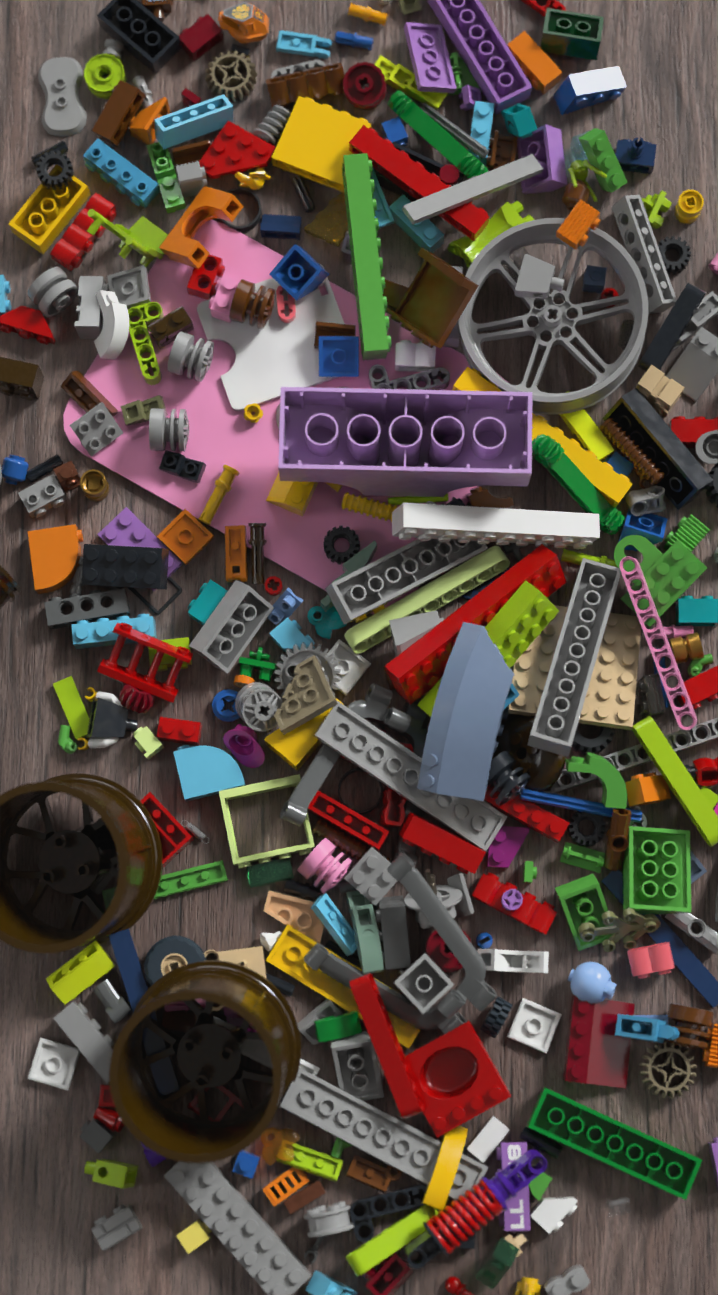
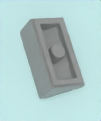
(465, 906)

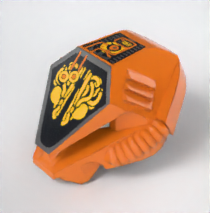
(252, 22)

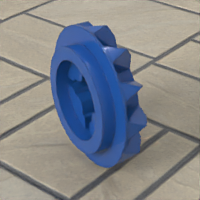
(218, 705)

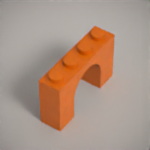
(207, 205)

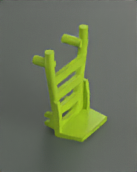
(141, 237)

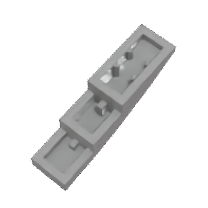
(705, 312)

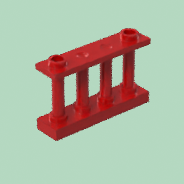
(148, 681)

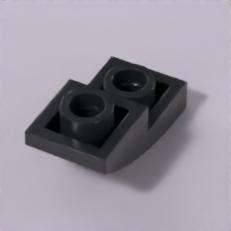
(182, 467)

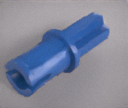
(354, 40)

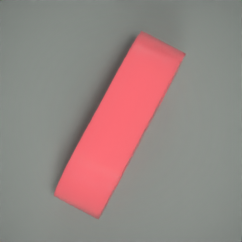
(281, 303)

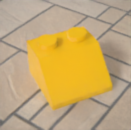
(291, 495)

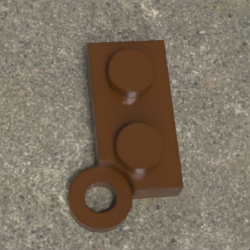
(371, 1173)

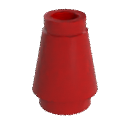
(109, 1118)

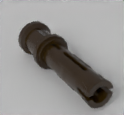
(257, 542)

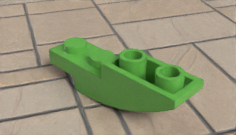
(166, 177)

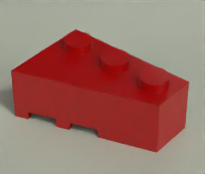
(171, 832)

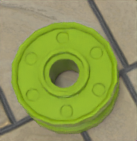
(100, 66)

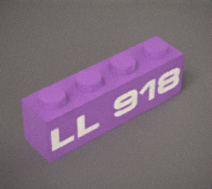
(518, 1213)

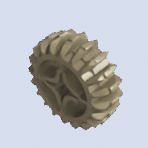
(230, 65)
(649, 1065)

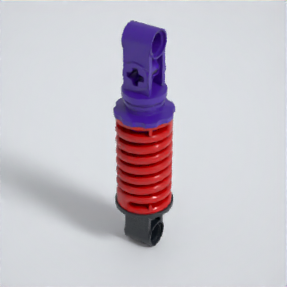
(486, 1198)

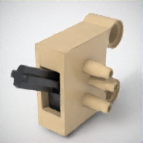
(253, 959)

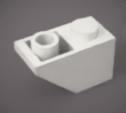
(552, 1210)

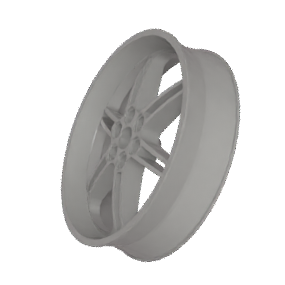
(544, 231)

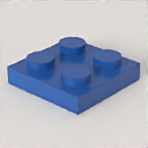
(338, 356)

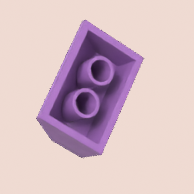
(548, 150)

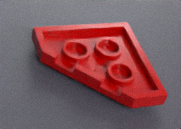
(235, 152)

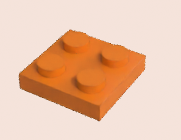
(185, 536)

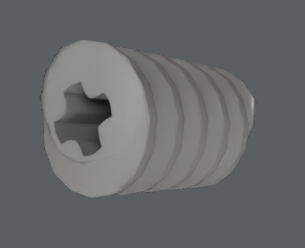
(272, 124)

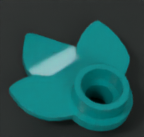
(329, 621)

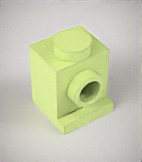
(147, 742)

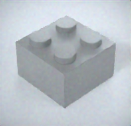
(423, 983)

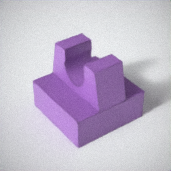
(469, 95)

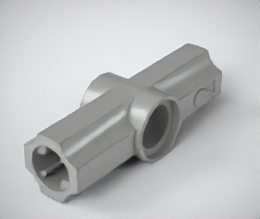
(706, 936)

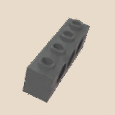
(55, 606)

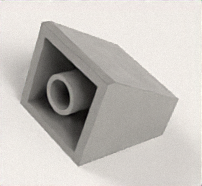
(409, 629)

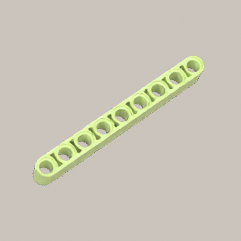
(428, 598)

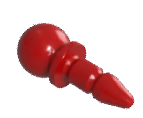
(454, 1286)

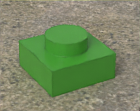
(529, 872)

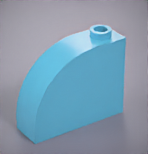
(206, 771)

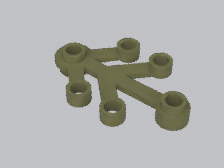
(643, 924)

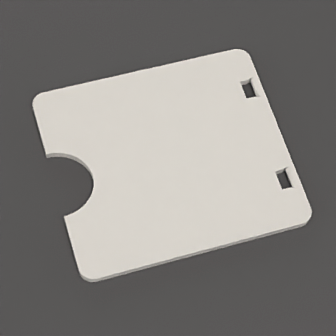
(274, 355)

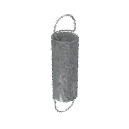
(195, 831)

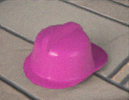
(244, 746)

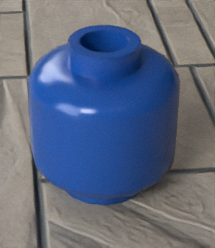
(14, 469)

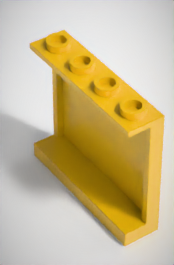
(316, 142)

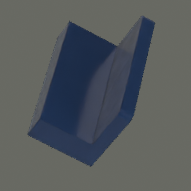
(281, 226)

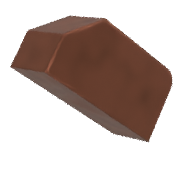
(304, 1196)

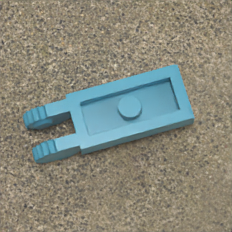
(302, 44)

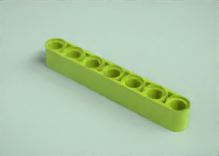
(678, 779)

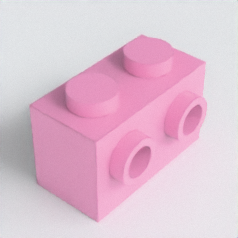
(221, 303)

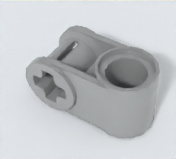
(645, 500)

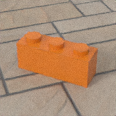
(535, 63)

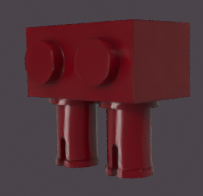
(389, 1277)

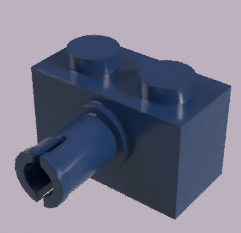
(635, 155)

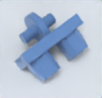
(284, 606)

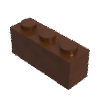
(118, 112)

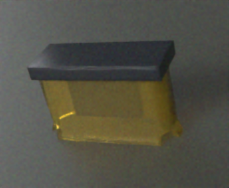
(240, 50)

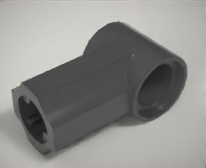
(115, 1005)

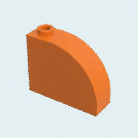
(54, 556)

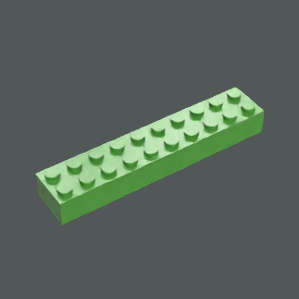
(364, 255)

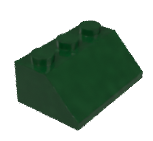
(572, 34)

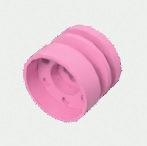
(324, 865)

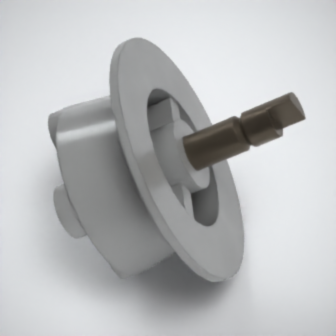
(447, 895)

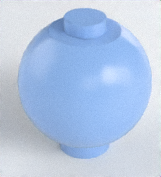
(591, 982)

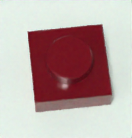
(189, 98)

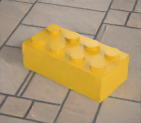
(48, 212)

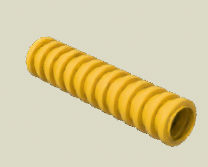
(368, 507)

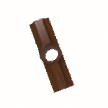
(616, 848)

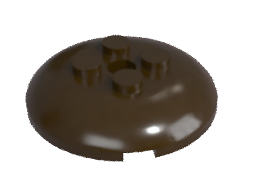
(540, 764)

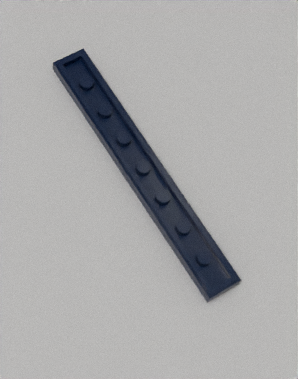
(683, 958)
(136, 987)

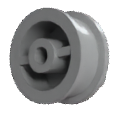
(328, 1220)

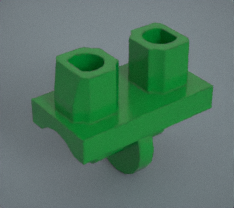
(266, 668)

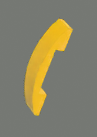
(445, 1168)

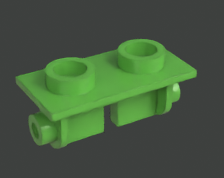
(582, 857)

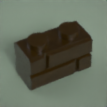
(167, 328)

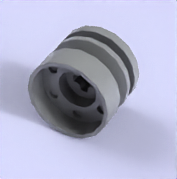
(187, 355)
(168, 429)
(248, 703)

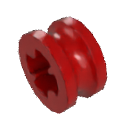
(612, 291)
(276, 580)

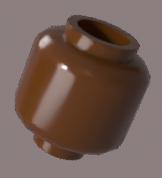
(574, 194)

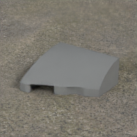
(325, 1009)

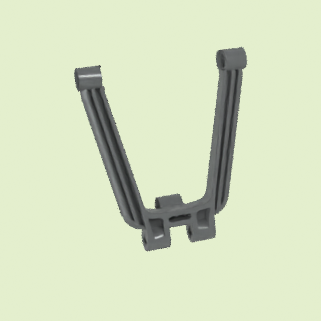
(375, 709)
(472, 986)

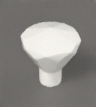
(269, 940)

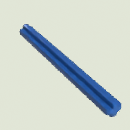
(574, 804)

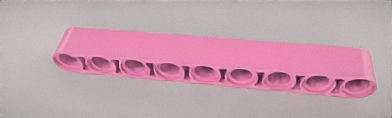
(650, 635)

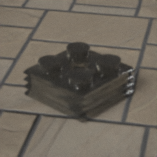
(650, 696)

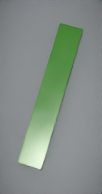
(182, 881)

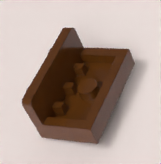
(502, 150)

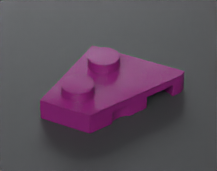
(505, 846)

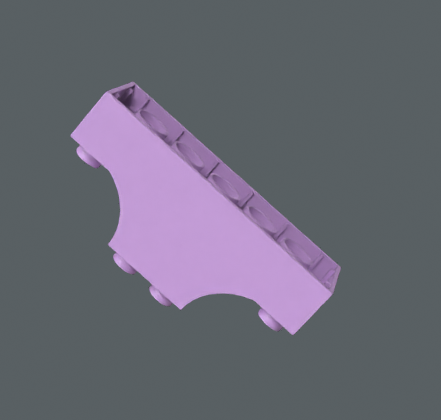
(405, 439)

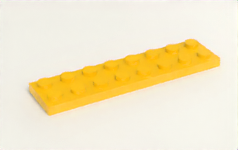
(289, 957)

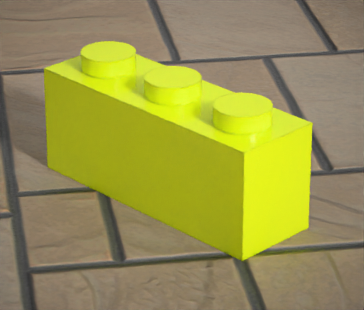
(80, 972)

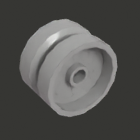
(52, 292)

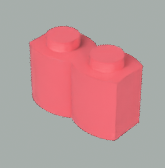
(651, 959)

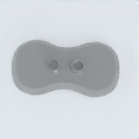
(61, 85)

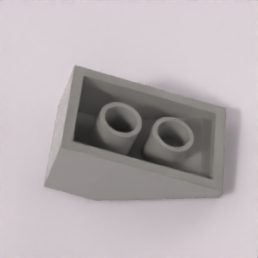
(697, 364)
(357, 1066)

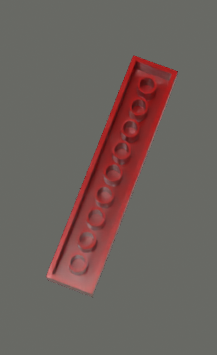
(425, 661)

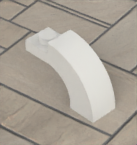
(115, 325)
(515, 960)

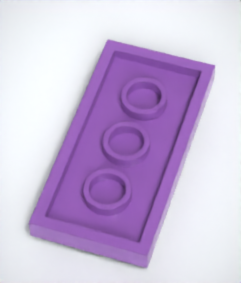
(429, 57)
(130, 531)

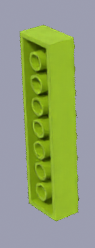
(511, 629)

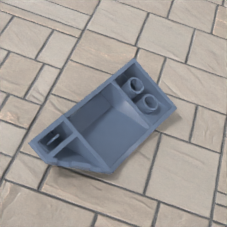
(466, 717)

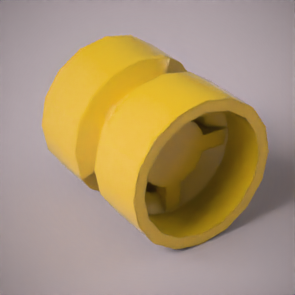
(689, 206)

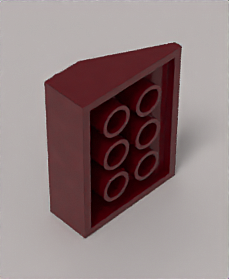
(592, 1047)

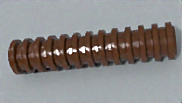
(632, 451)
(340, 839)

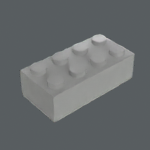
(231, 626)

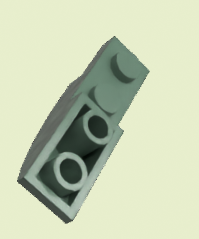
(366, 932)

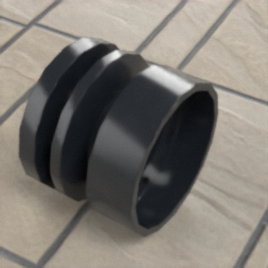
(506, 782)

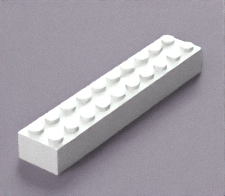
(494, 525)

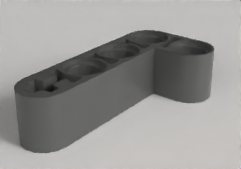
(411, 380)

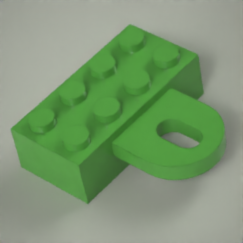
(666, 574)

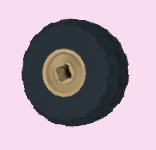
(170, 954)

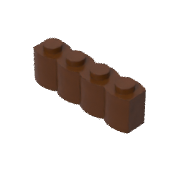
(309, 83)

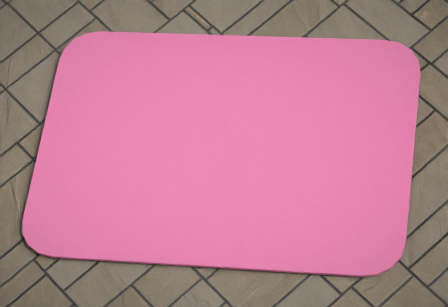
(226, 438)

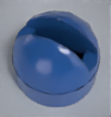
(481, 936)

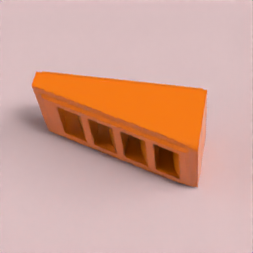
(270, 1194)

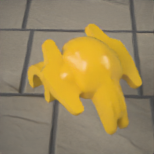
(254, 180)

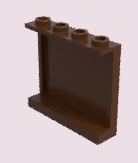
(434, 301)

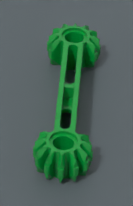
(436, 135)
(554, 459)

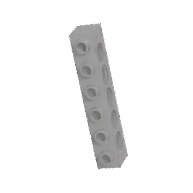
(643, 248)

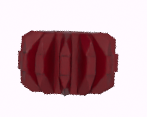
(136, 699)

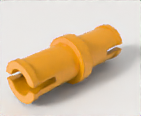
(367, 14)

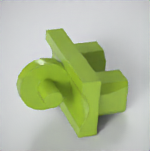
(653, 204)

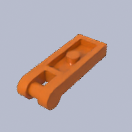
(236, 553)

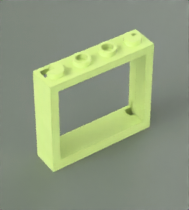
(253, 789)

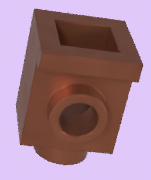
(68, 476)

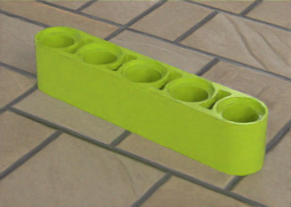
(390, 1240)

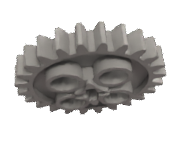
(300, 655)

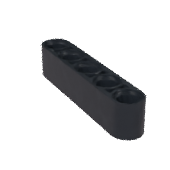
(672, 327)

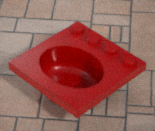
(455, 1078)

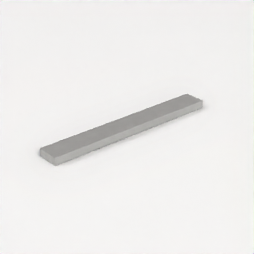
(472, 189)

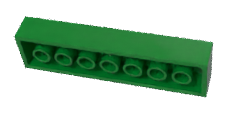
(614, 1143)

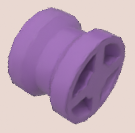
(512, 896)

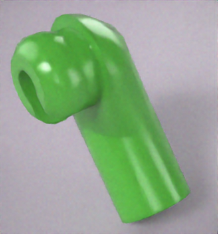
(338, 1147)

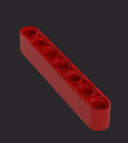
(387, 1046)

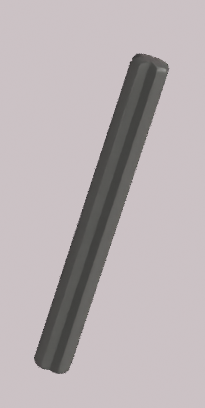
(456, 132)

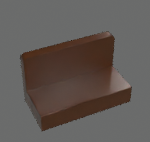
(190, 152)
(332, 329)

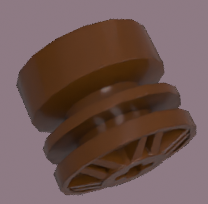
(252, 304)
(689, 1023)

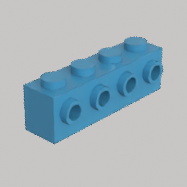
(121, 173)

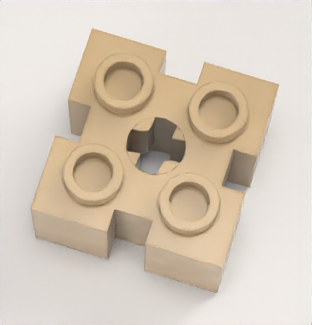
(659, 390)

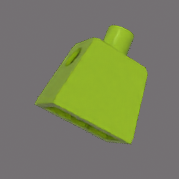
(119, 1173)

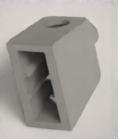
(537, 279)

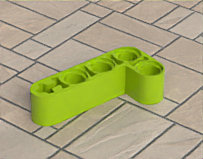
(145, 345)

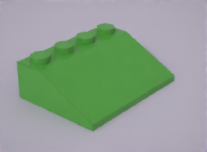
(657, 871)

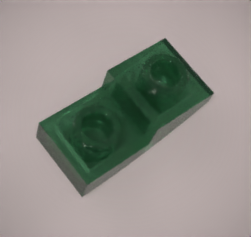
(269, 872)

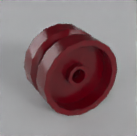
(362, 74)
(436, 952)

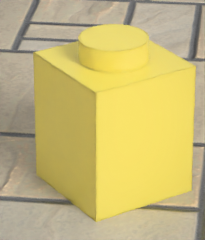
(194, 1235)

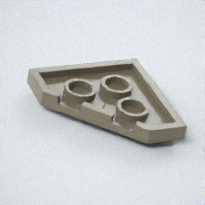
(305, 696)

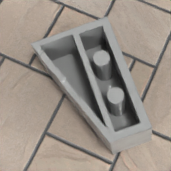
(89, 311)

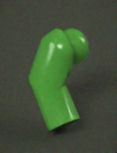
(696, 665)
(65, 741)

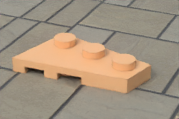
(295, 913)

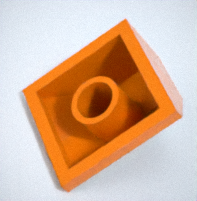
(143, 126)

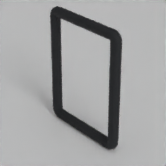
(166, 604)

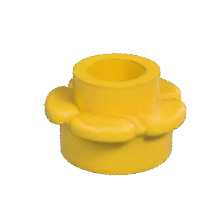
(253, 418)

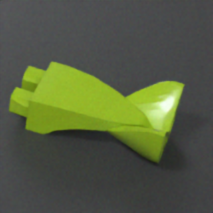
(502, 220)

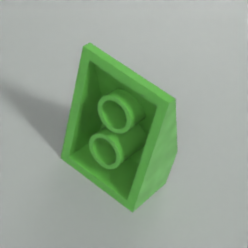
(583, 903)

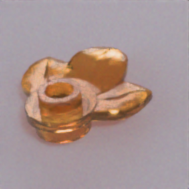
(280, 1147)

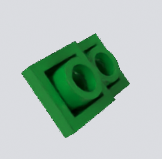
(337, 1027)

